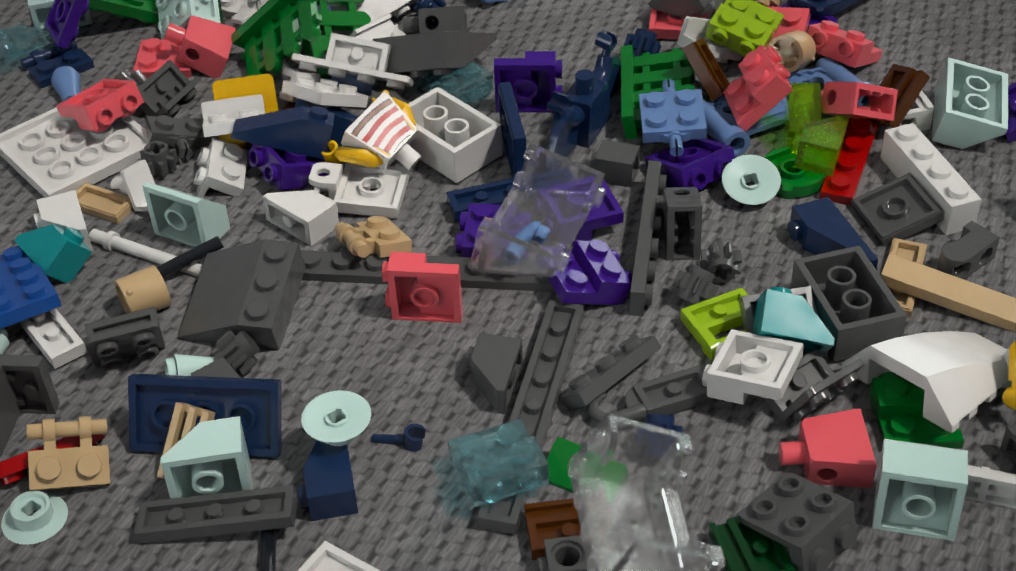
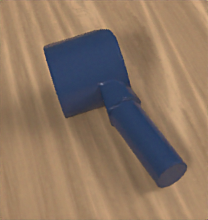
(407, 439)

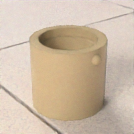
(795, 49)
(142, 290)

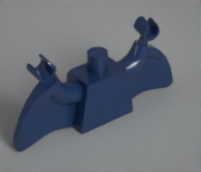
(587, 104)

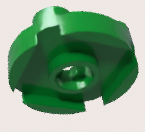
(797, 181)

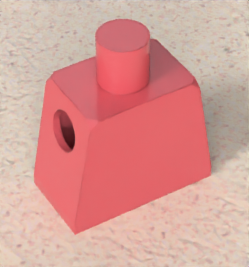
(202, 44)
(843, 98)
(833, 450)

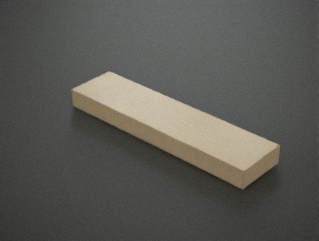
(950, 292)

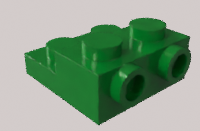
(900, 417)

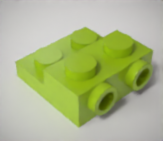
(743, 25)

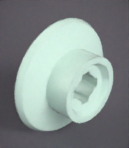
(748, 169)
(336, 417)
(40, 526)

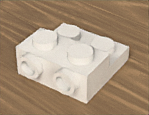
(751, 366)

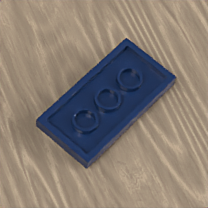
(254, 400)

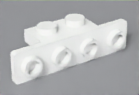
(355, 57)

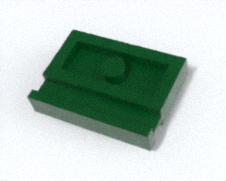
(748, 549)

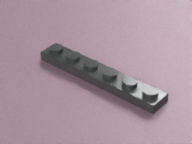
(647, 246)

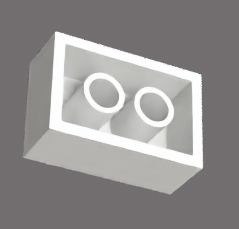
(454, 135)

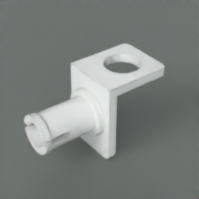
(131, 183)

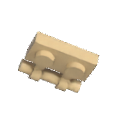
(373, 236)
(68, 466)

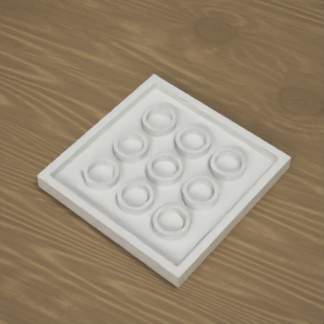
(62, 157)

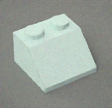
(184, 216)
(208, 460)
(920, 489)

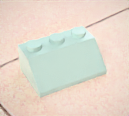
(969, 104)

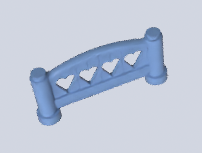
(723, 126)

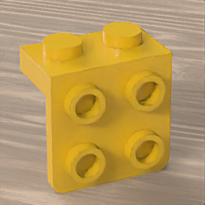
(246, 86)

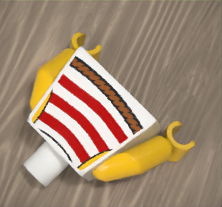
(378, 136)

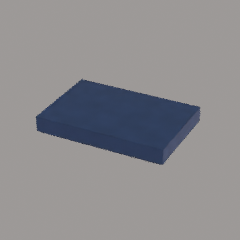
(511, 128)

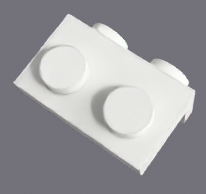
(695, 29)
(221, 168)

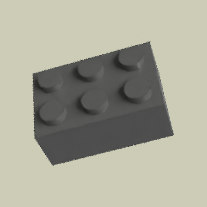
(850, 300)

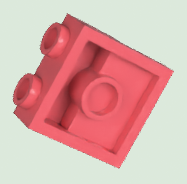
(843, 46)
(759, 88)
(102, 104)
(422, 289)

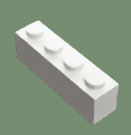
(909, 151)

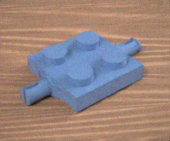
(672, 116)

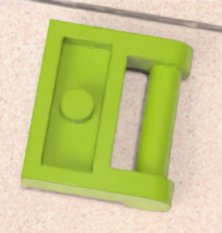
(712, 318)

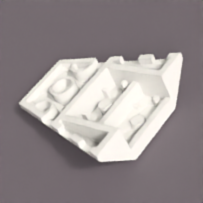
(950, 366)

